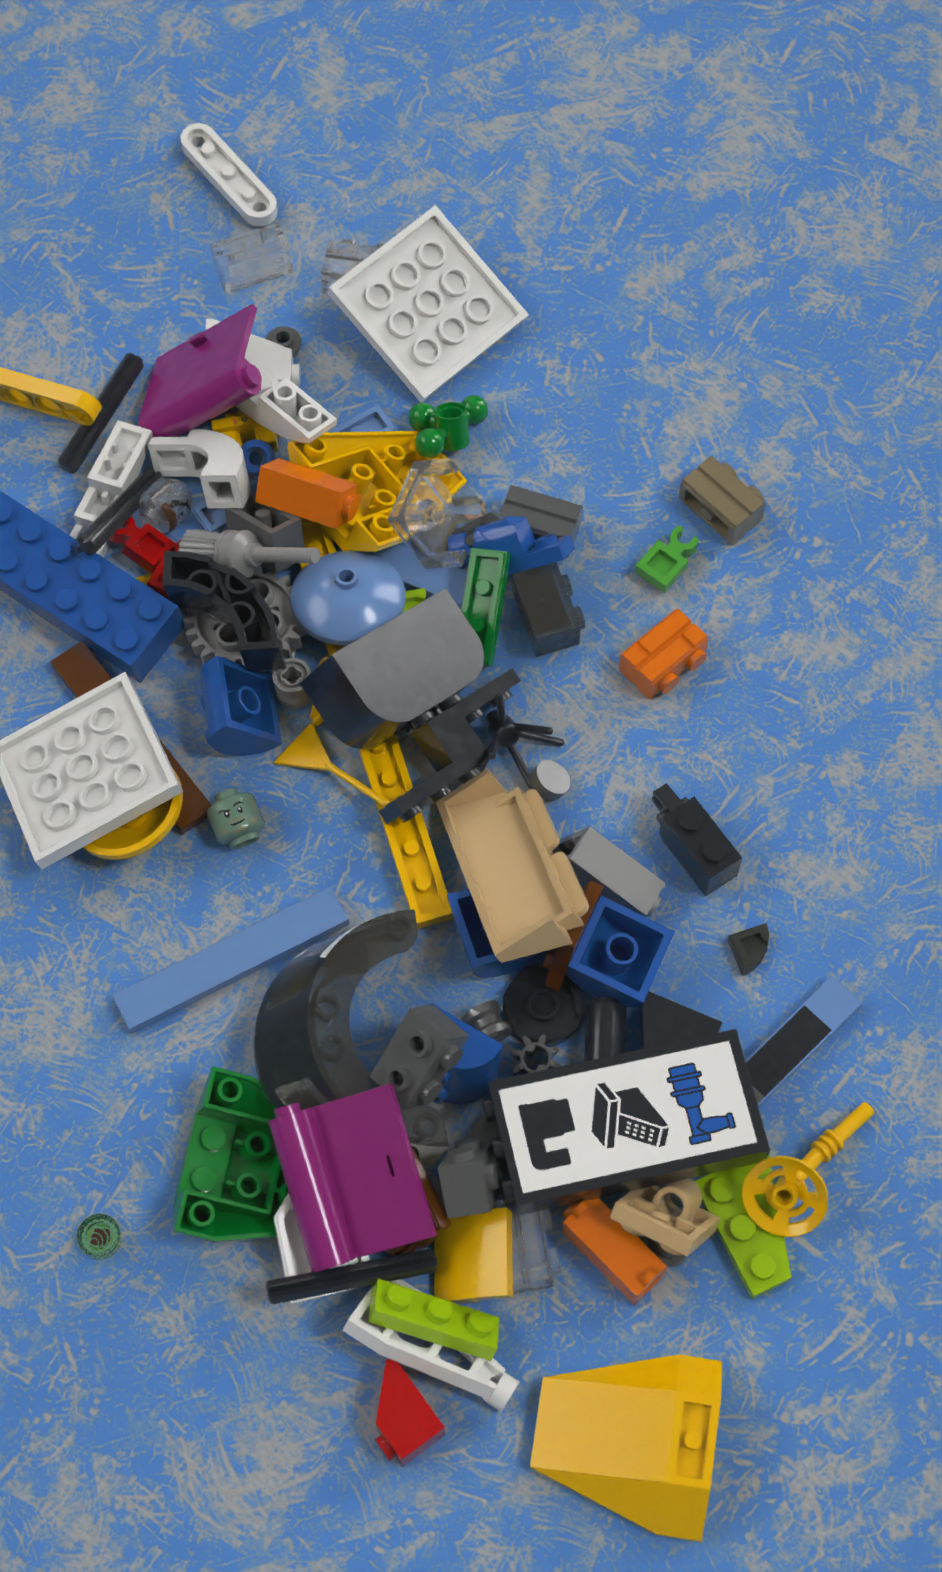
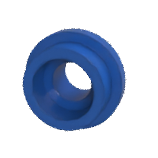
(257, 445)

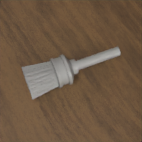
(242, 550)

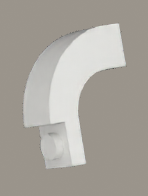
(209, 456)

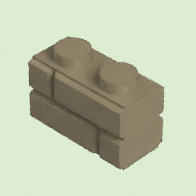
(722, 499)

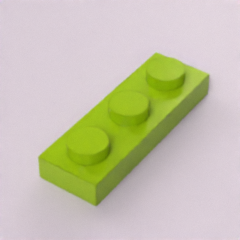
(434, 1319)

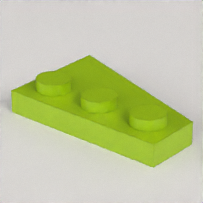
(755, 1253)

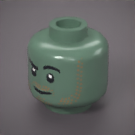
(235, 818)

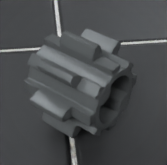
(529, 1050)

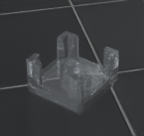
(429, 513)

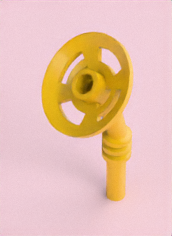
(791, 1184)

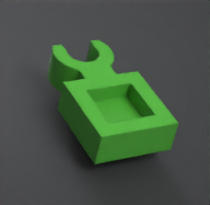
(664, 562)

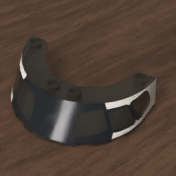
(305, 1033)

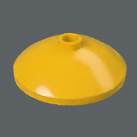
(139, 833)

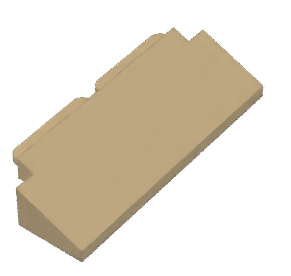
(509, 866)

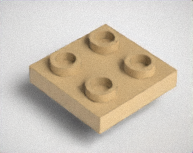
(654, 1215)

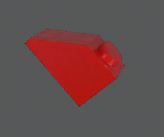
(404, 1417)

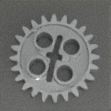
(212, 643)

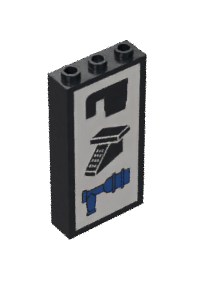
(625, 1122)

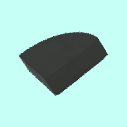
(749, 947)

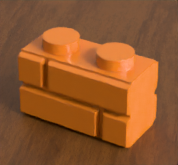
(664, 654)

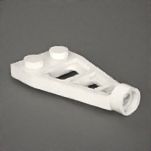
(483, 1378)

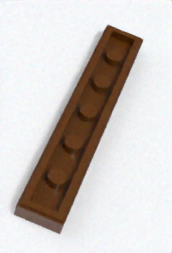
(83, 673)

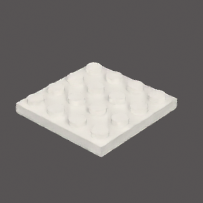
(427, 303)
(85, 770)

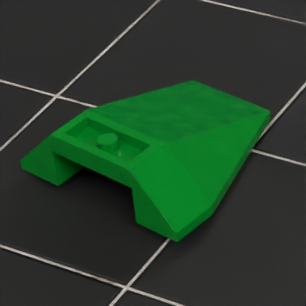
(230, 1164)

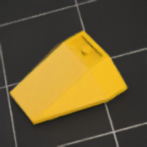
(379, 467)
(635, 1439)

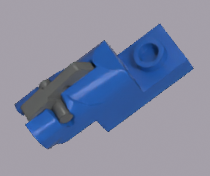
(513, 536)

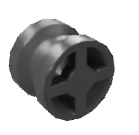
(488, 1020)

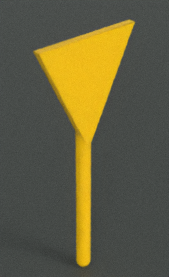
(309, 753)

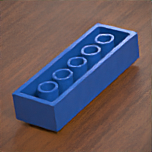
(83, 592)

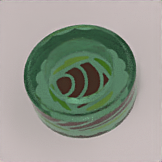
(99, 1236)

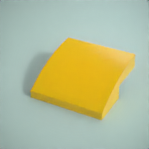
(475, 1258)

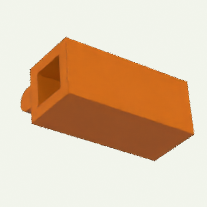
(307, 493)
(612, 1249)

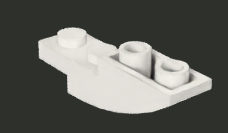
(286, 409)

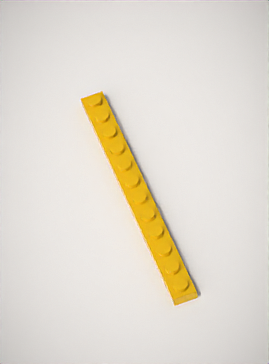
(390, 778)

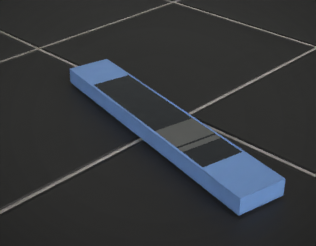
(800, 1037)

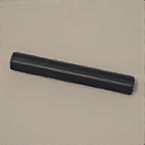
(110, 399)
(116, 514)
(351, 1276)

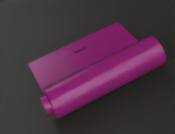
(201, 378)
(344, 1180)

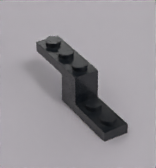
(450, 748)

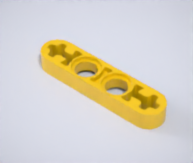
(48, 397)

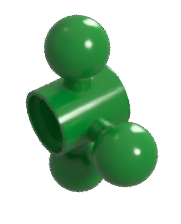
(450, 424)

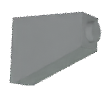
(606, 864)

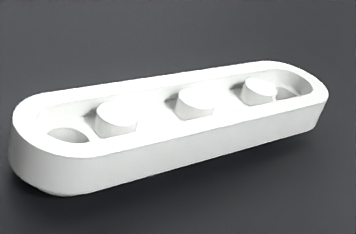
(229, 174)

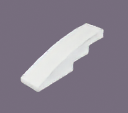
(111, 474)

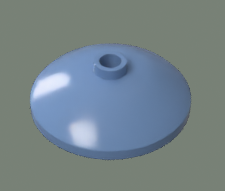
(344, 610)

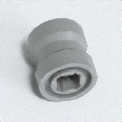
(290, 692)

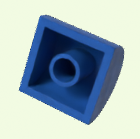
(239, 708)
(476, 943)
(619, 954)
(476, 1068)

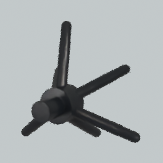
(507, 732)

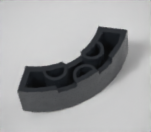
(226, 593)

